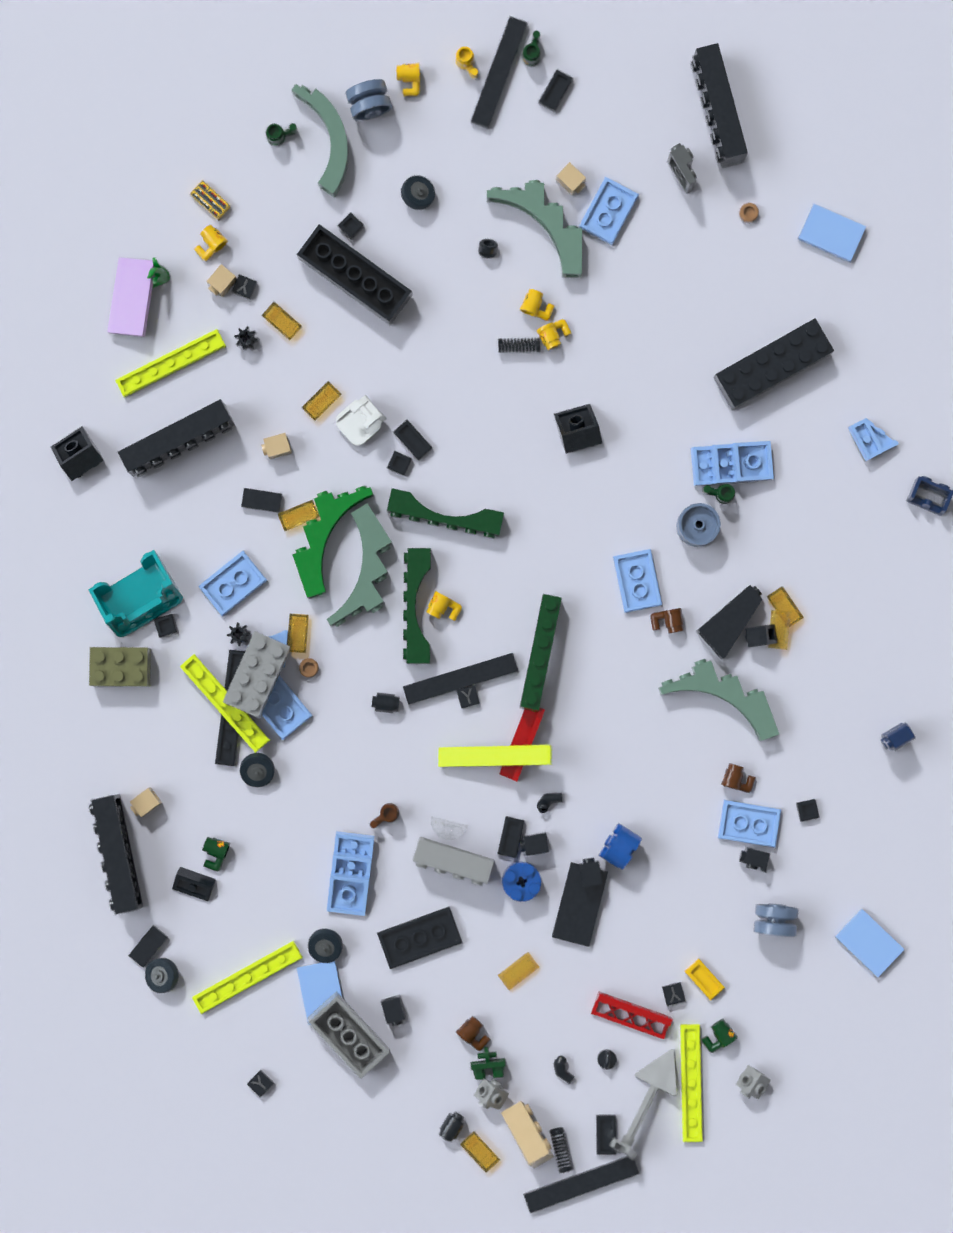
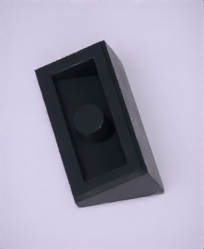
(193, 884)

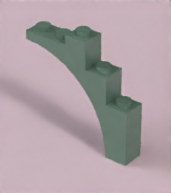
(531, 201)
(365, 594)
(753, 707)

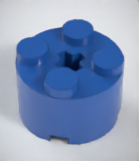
(620, 846)
(511, 876)

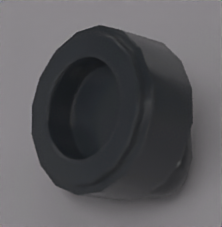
(487, 248)
(606, 1059)

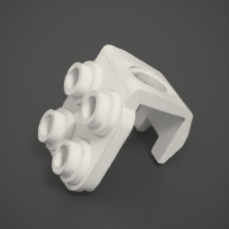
(360, 421)

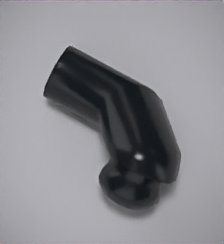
(546, 800)
(560, 1069)

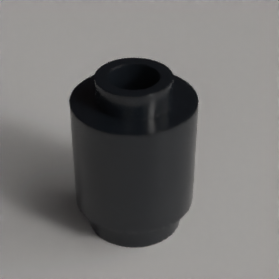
(385, 702)
(452, 1126)

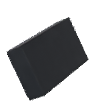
(555, 90)
(412, 440)
(261, 500)
(510, 837)
(148, 946)
(605, 1133)

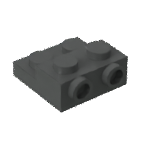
(680, 162)

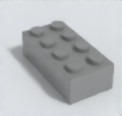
(257, 674)
(453, 860)
(348, 1035)

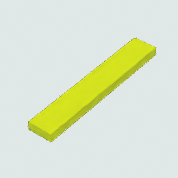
(170, 363)
(216, 693)
(495, 756)
(247, 977)
(691, 1082)

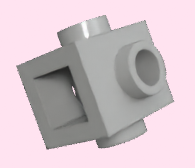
(752, 1082)
(491, 1094)

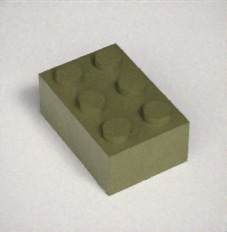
(120, 666)

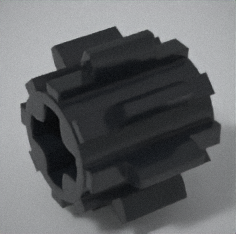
(249, 343)
(235, 630)

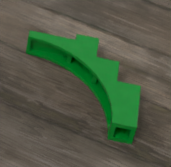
(331, 510)

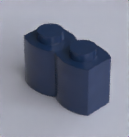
(897, 737)

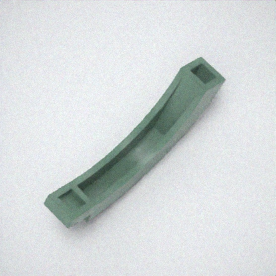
(338, 161)

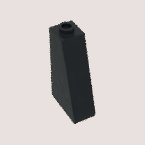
(727, 624)

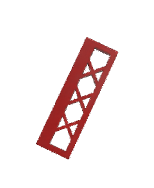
(523, 736)
(632, 1008)

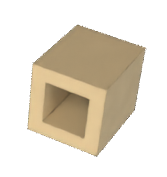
(571, 179)
(221, 281)
(276, 446)
(145, 802)

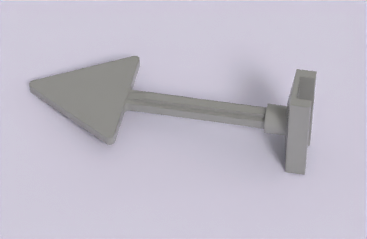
(660, 1075)

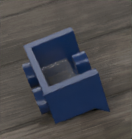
(930, 495)

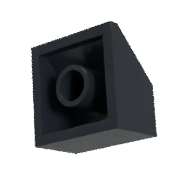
(578, 428)
(76, 453)

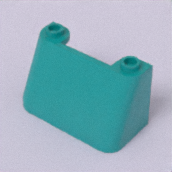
(137, 596)

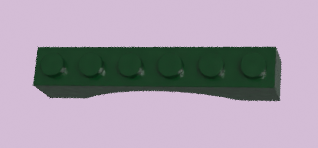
(405, 504)
(418, 565)
(540, 653)

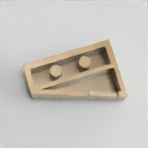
(527, 1134)

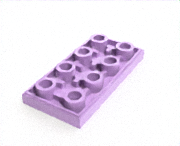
(131, 297)

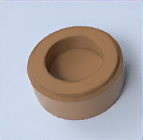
(749, 212)
(308, 667)

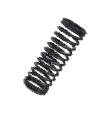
(521, 345)
(554, 1132)

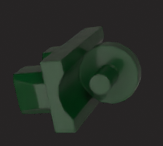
(496, 1064)

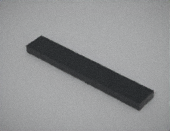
(499, 72)
(460, 678)
(228, 735)
(580, 1183)

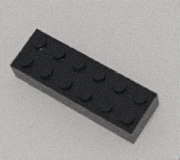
(719, 105)
(354, 274)
(773, 364)
(176, 438)
(116, 854)

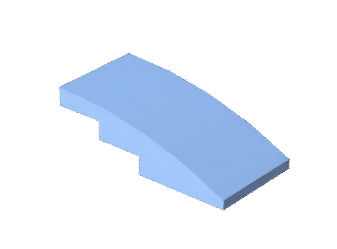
(732, 463)
(350, 873)

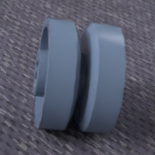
(368, 99)
(698, 536)
(776, 916)

